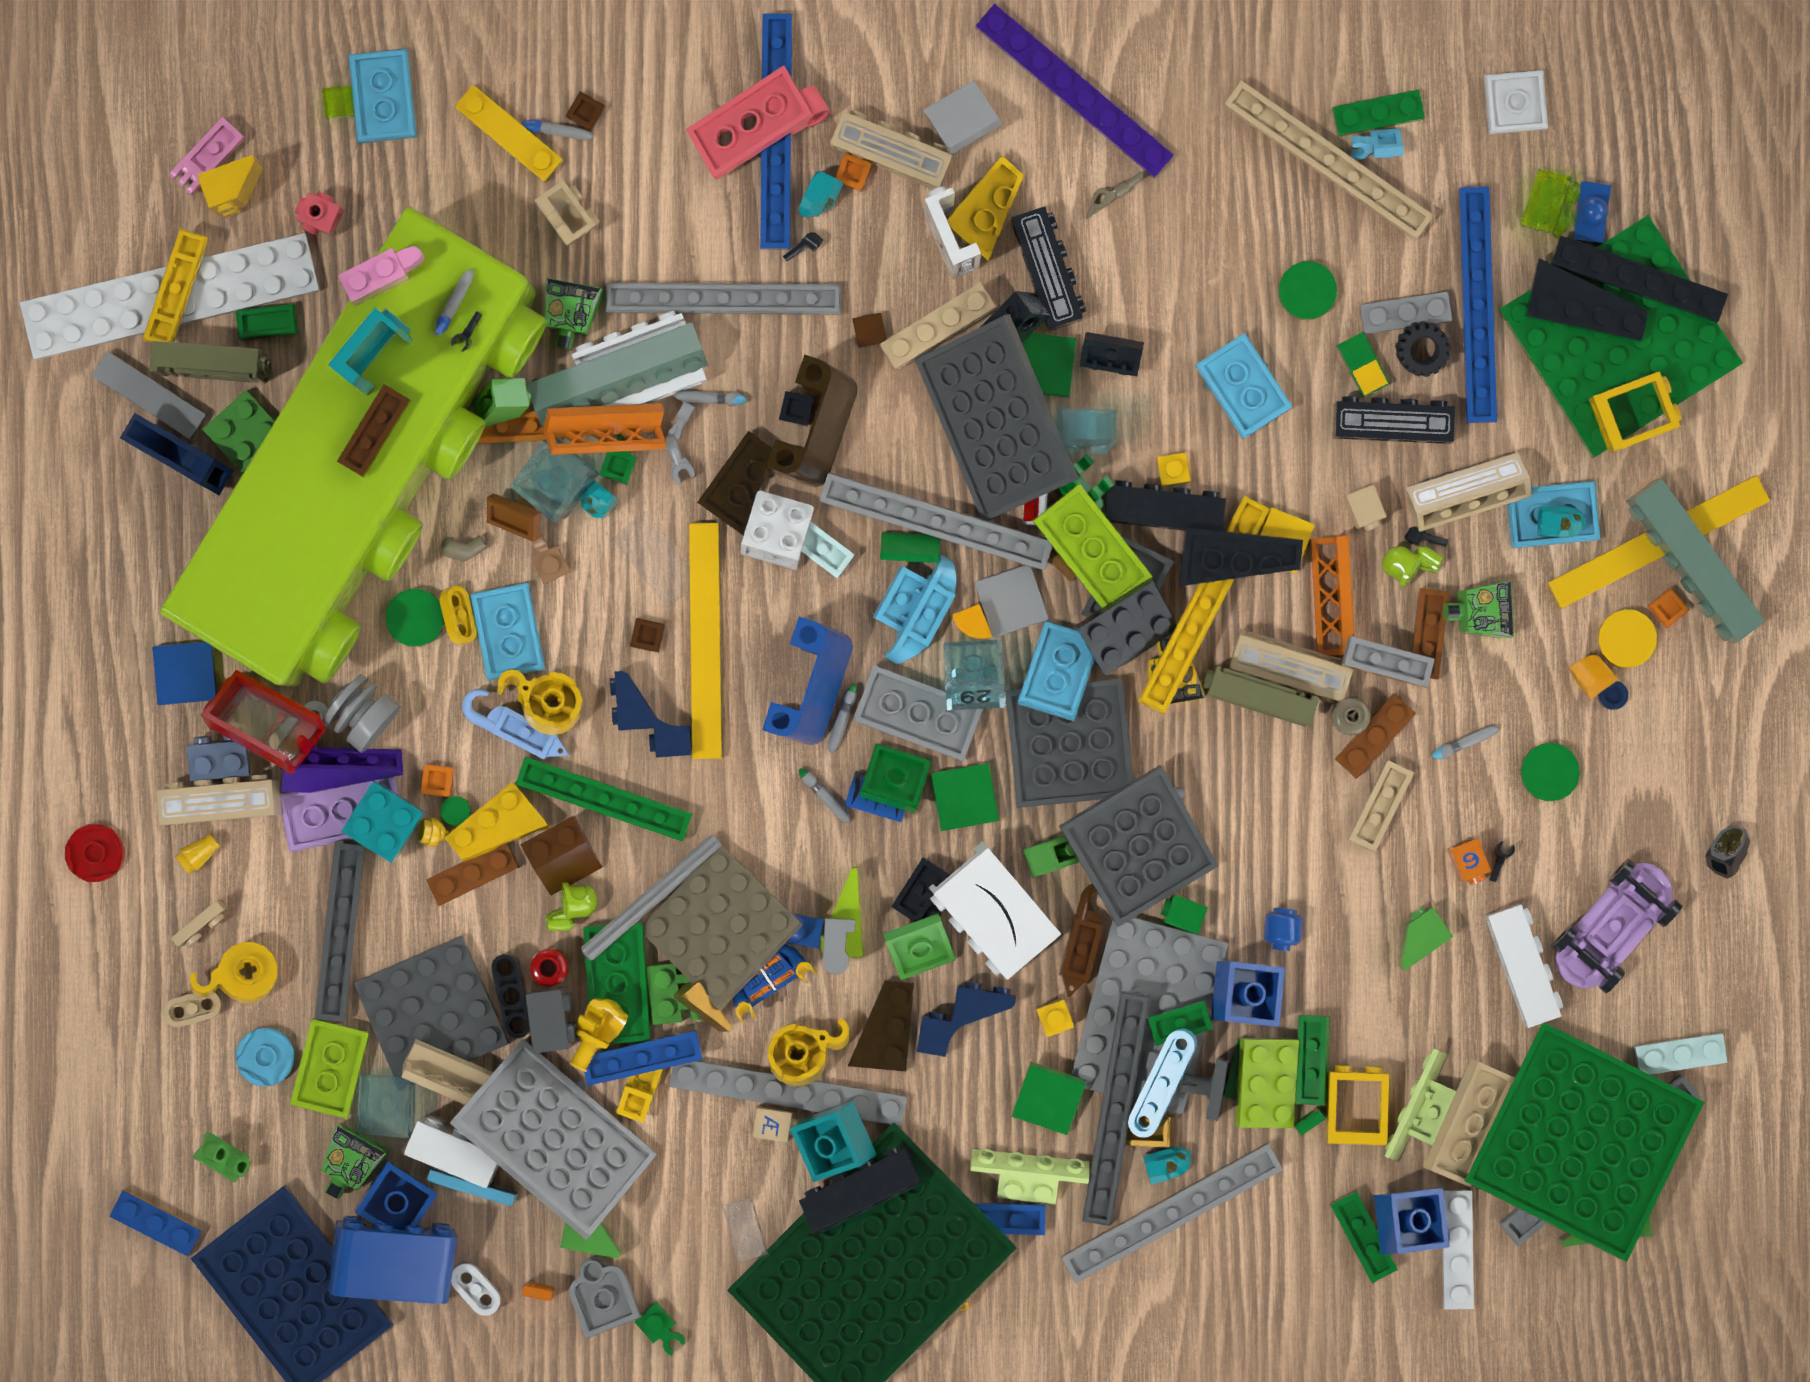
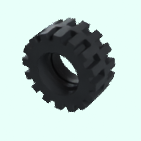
(1430, 365)

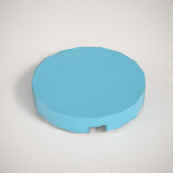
(265, 1056)

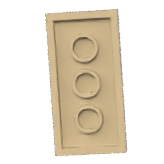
(1468, 1121)

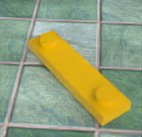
(508, 133)
(176, 287)

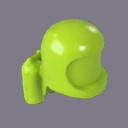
(1404, 564)
(575, 903)

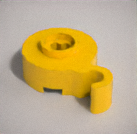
(537, 692)
(230, 981)
(812, 1043)

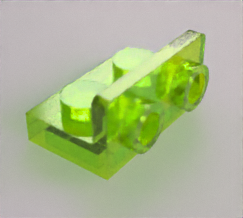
(1550, 203)

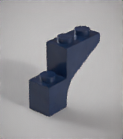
(176, 454)
(635, 714)
(969, 1006)

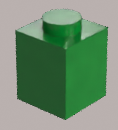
(1183, 913)

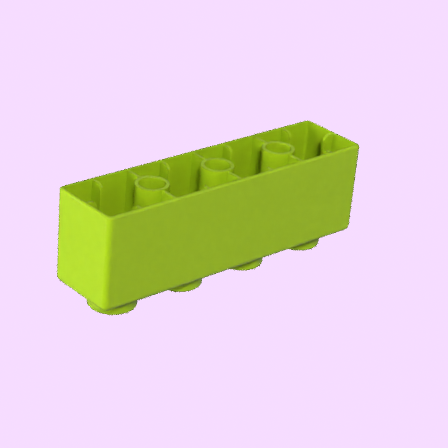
(308, 529)

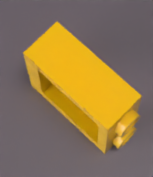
(1607, 422)
(1359, 1137)

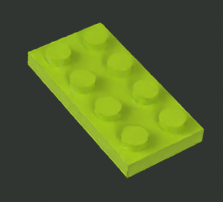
(1091, 546)

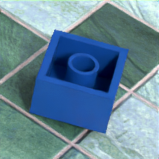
(1248, 993)
(395, 1198)
(1411, 1221)

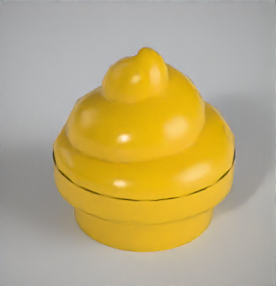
(431, 832)

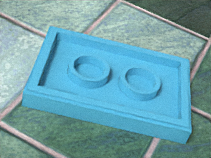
(382, 96)
(1243, 386)
(1524, 513)
(507, 630)
(1057, 672)

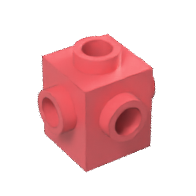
(327, 219)

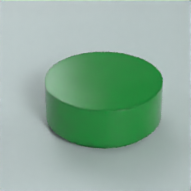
(455, 810)

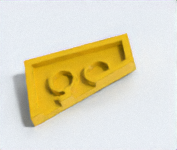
(985, 207)
(497, 822)

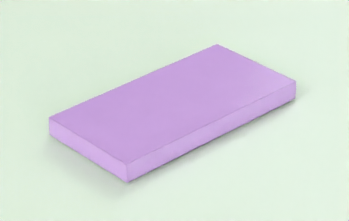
(321, 815)

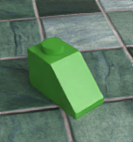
(502, 400)
(1049, 856)
(1422, 936)
(599, 1242)

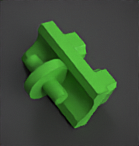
(222, 1157)

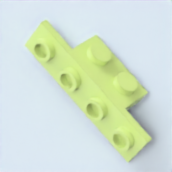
(1425, 1109)
(1029, 1176)

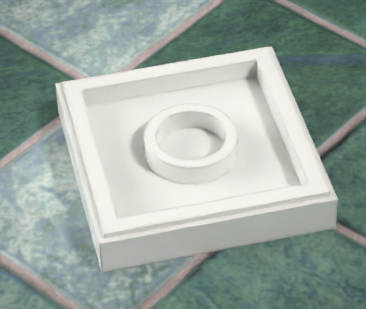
(1515, 102)

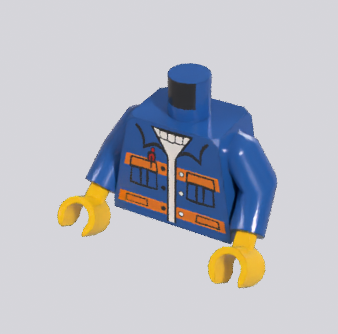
(775, 974)

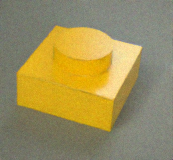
(1173, 469)

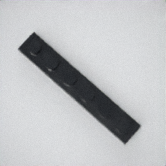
(1639, 279)

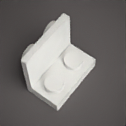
(776, 530)

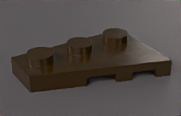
(737, 483)
(887, 1030)

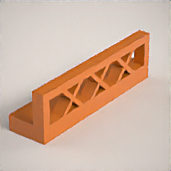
(602, 423)
(1343, 589)

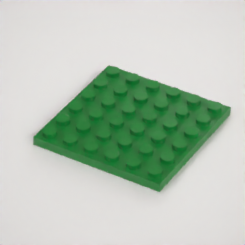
(1587, 363)
(1584, 1142)

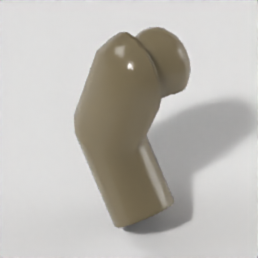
(462, 551)

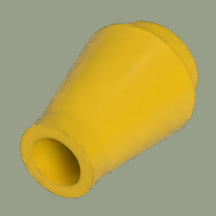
(197, 853)

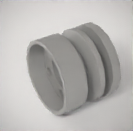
(361, 713)

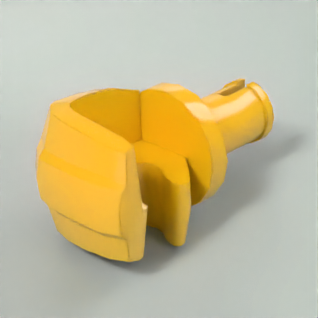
(597, 1029)

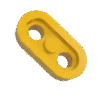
(458, 615)

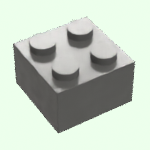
(551, 1019)

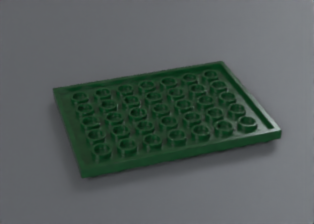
(877, 1284)

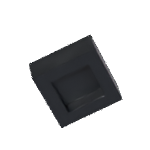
(796, 408)

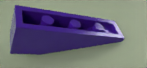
(339, 767)

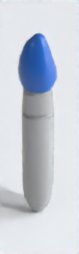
(557, 129)
(454, 301)

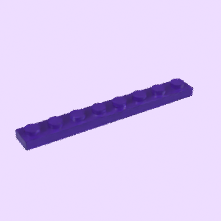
(1074, 91)

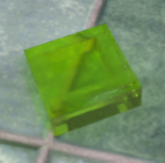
(338, 102)

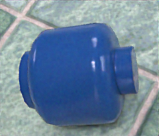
(1283, 928)

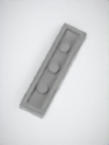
(149, 395)

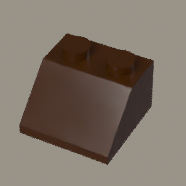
(561, 855)

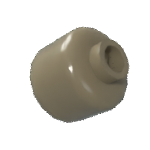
(1340, 720)

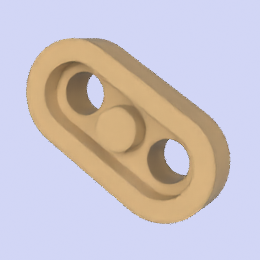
(193, 1009)

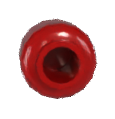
(549, 967)

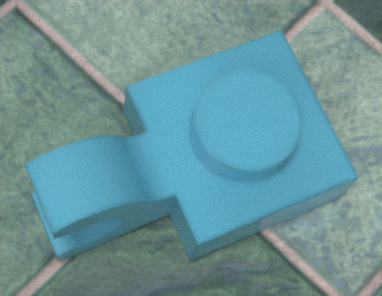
(1380, 142)

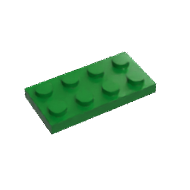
(621, 977)

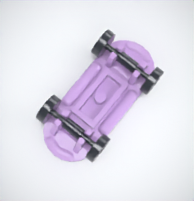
(1615, 925)

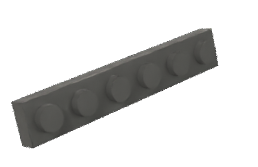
(339, 932)

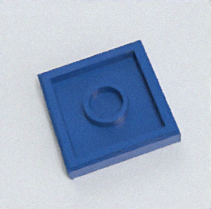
(184, 673)

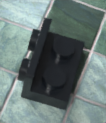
(1111, 354)
(915, 896)

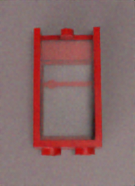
(263, 721)

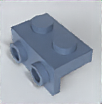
(216, 759)

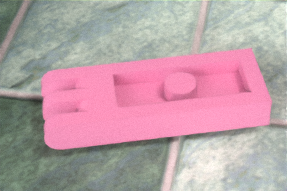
(207, 154)

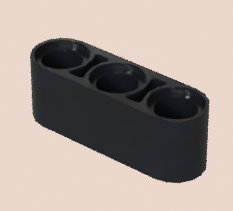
(502, 983)

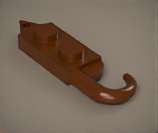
(1081, 943)

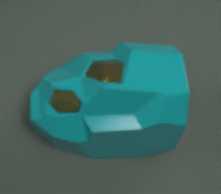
(820, 195)
(598, 501)
(1559, 521)
(1166, 1163)

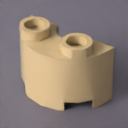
(565, 212)

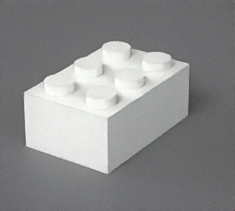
(450, 1151)

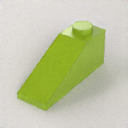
(849, 908)

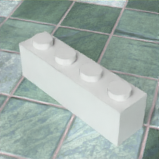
(1523, 965)

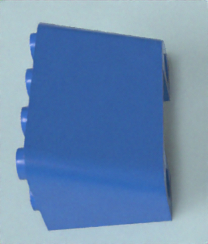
(812, 720)
(392, 1262)

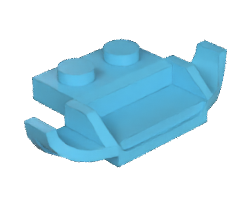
(916, 607)

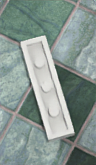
(1458, 1258)

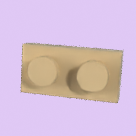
(191, 932)

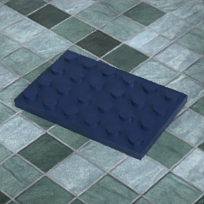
(276, 1283)

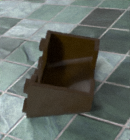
(816, 459)

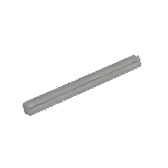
(650, 898)

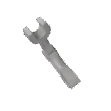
(672, 446)

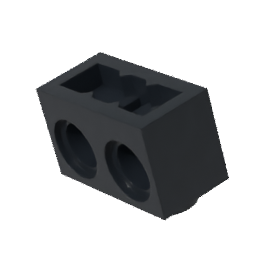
(1026, 313)

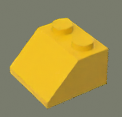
(230, 185)

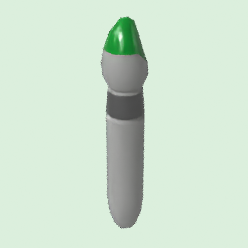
(842, 719)
(824, 795)

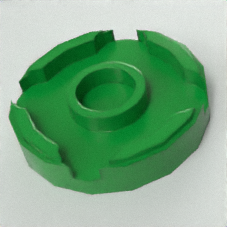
(1307, 290)
(414, 617)
(1549, 772)

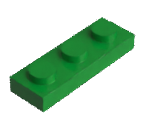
(1378, 113)
(1313, 1060)
(1362, 1236)

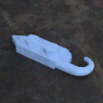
(512, 728)

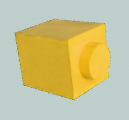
(1054, 1017)

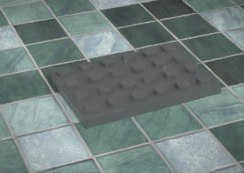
(996, 418)

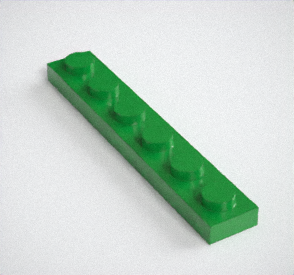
(604, 799)

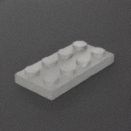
(916, 713)

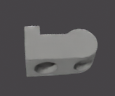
(834, 954)

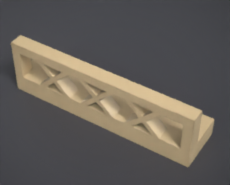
(443, 1072)

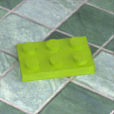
(330, 1068)
(1266, 1083)

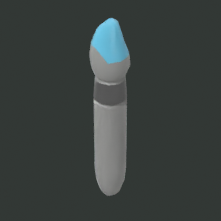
(710, 397)
(1480, 735)

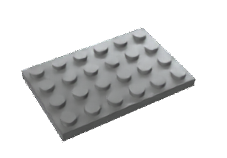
(1151, 960)
(553, 1139)

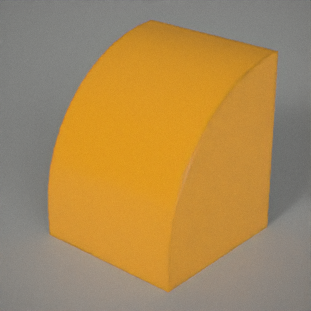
(972, 623)
(1592, 675)

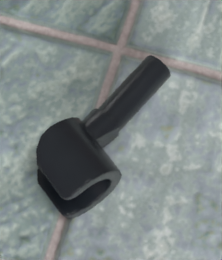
(810, 240)
(466, 334)
(1415, 537)
(1500, 860)

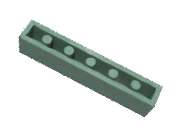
(620, 372)
(1695, 561)

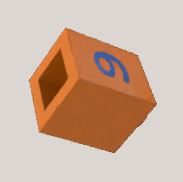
(1469, 861)

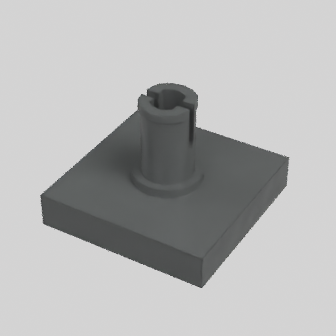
(1210, 1087)

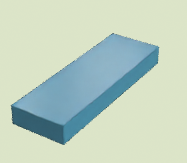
(492, 1193)

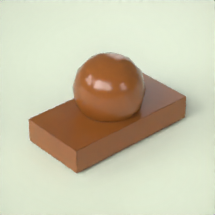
(514, 516)

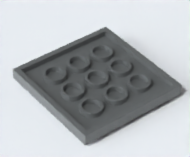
(1066, 758)
(1138, 845)
(432, 1000)

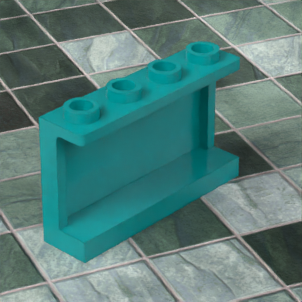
(366, 345)

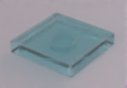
(385, 1106)

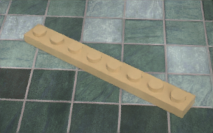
(1328, 160)

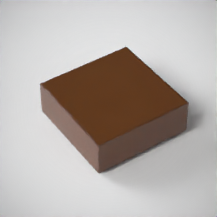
(585, 111)
(869, 330)
(647, 635)

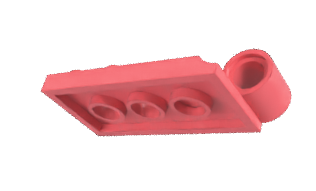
(778, 111)

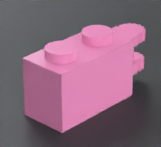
(380, 274)

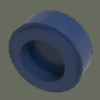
(1614, 696)

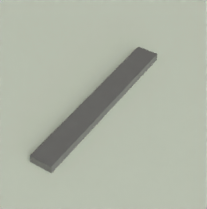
(1116, 1107)

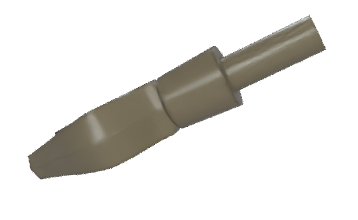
(1111, 195)

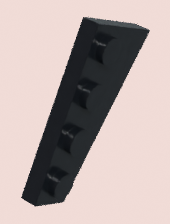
(1573, 302)
(1230, 555)

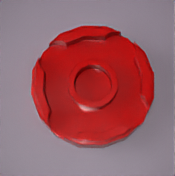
(94, 853)

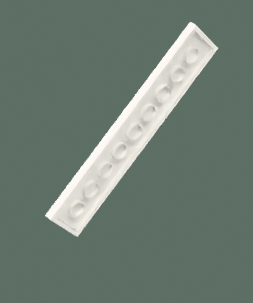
(123, 305)

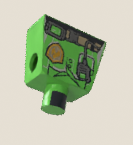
(570, 309)
(1483, 611)
(350, 1160)

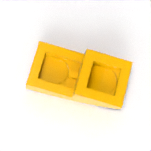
(638, 1095)

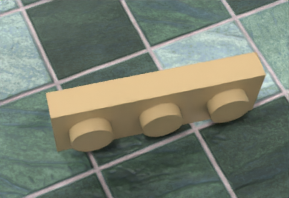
(1381, 805)

